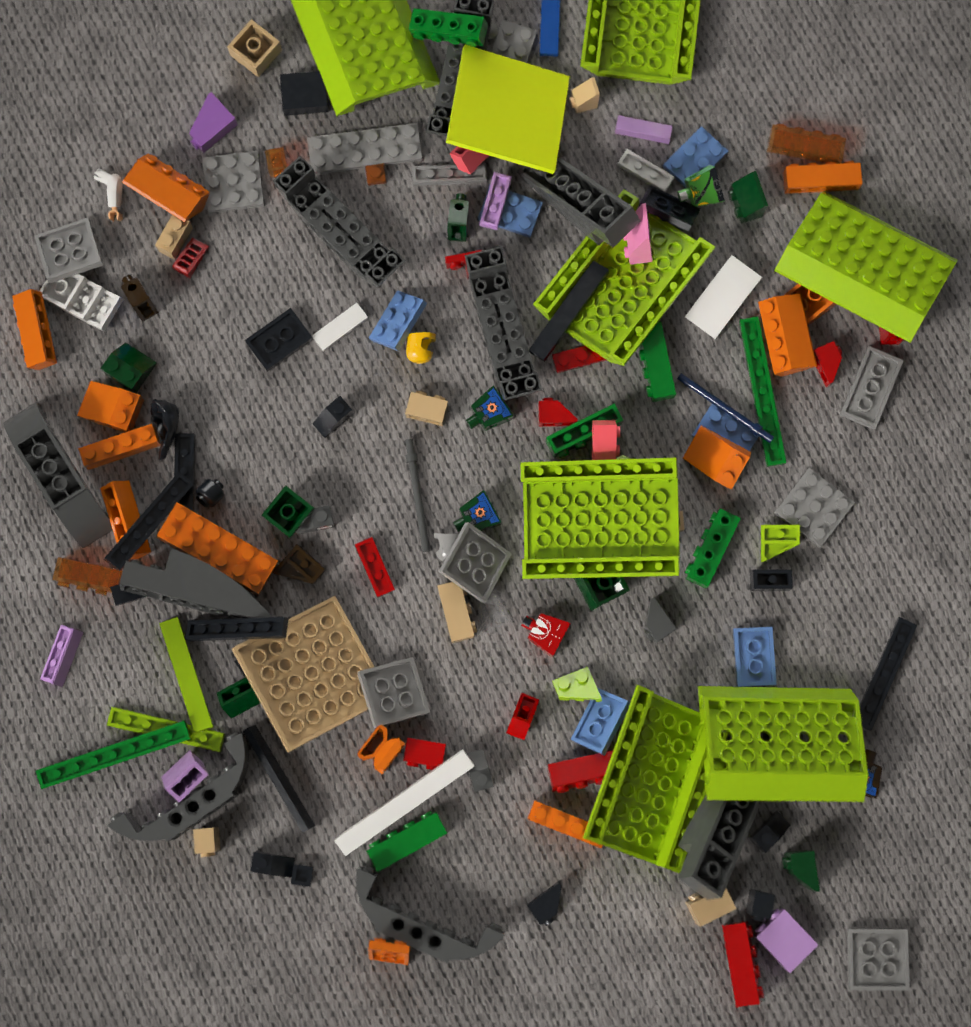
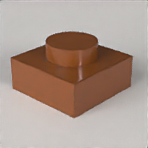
(375, 174)

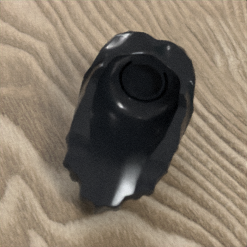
(166, 417)

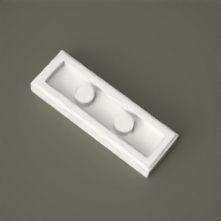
(645, 170)
(340, 327)

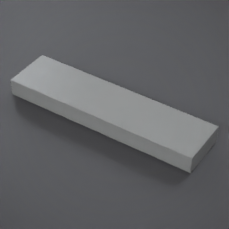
(447, 175)

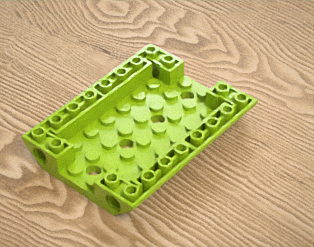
(785, 765)

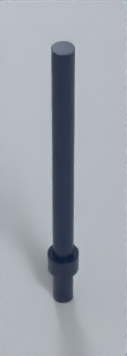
(756, 429)

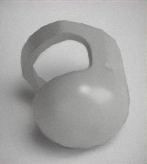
(445, 544)

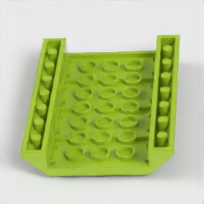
(641, 39)
(364, 49)
(866, 266)
(631, 294)
(601, 518)
(652, 781)

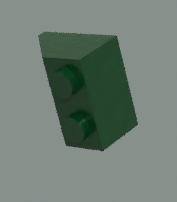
(748, 198)
(128, 367)
(288, 511)
(601, 589)
(802, 867)

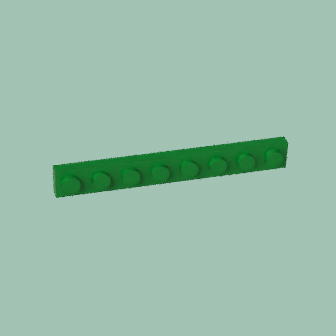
(762, 390)
(113, 754)

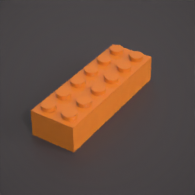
(217, 547)

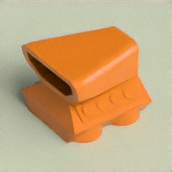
(381, 749)

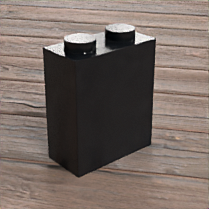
(303, 93)

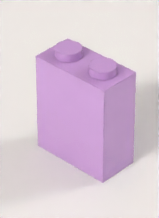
(184, 776)
(785, 939)

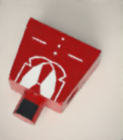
(546, 632)

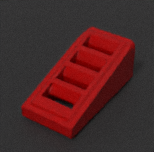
(177, 266)

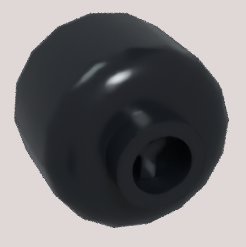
(210, 493)

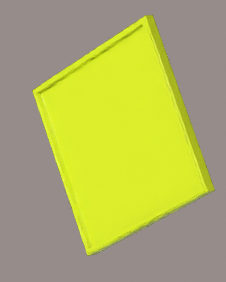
(508, 109)

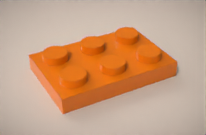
(389, 952)

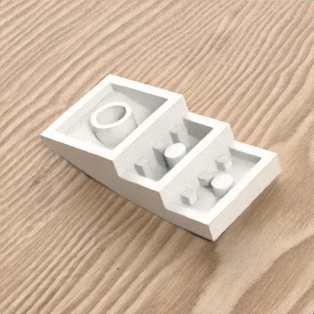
(723, 296)
(83, 300)

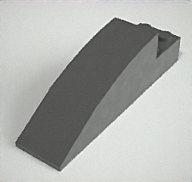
(583, 202)
(191, 585)
(714, 844)

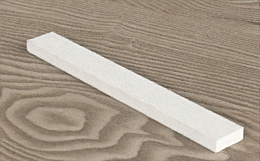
(404, 802)

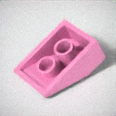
(639, 239)

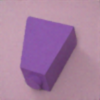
(211, 124)

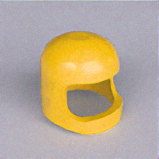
(417, 347)

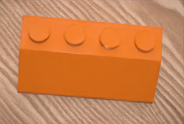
(166, 187)
(787, 334)

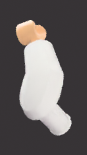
(114, 191)

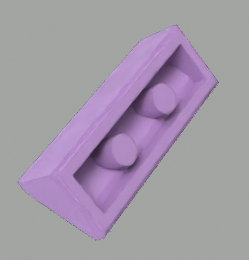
(643, 129)
(61, 655)

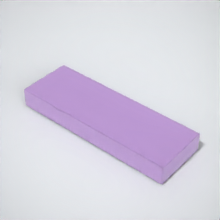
(495, 201)

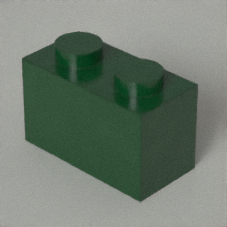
(237, 698)

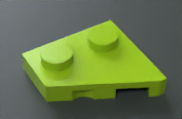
(778, 539)
(577, 686)

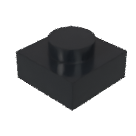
(302, 875)

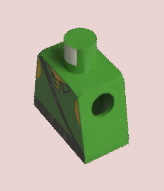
(702, 188)

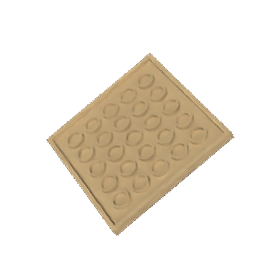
(309, 676)

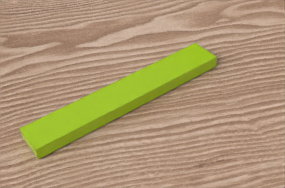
(186, 675)
(145, 723)

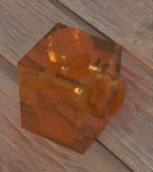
(276, 161)

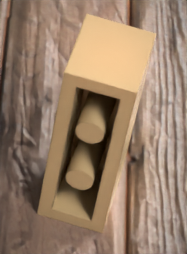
(456, 612)

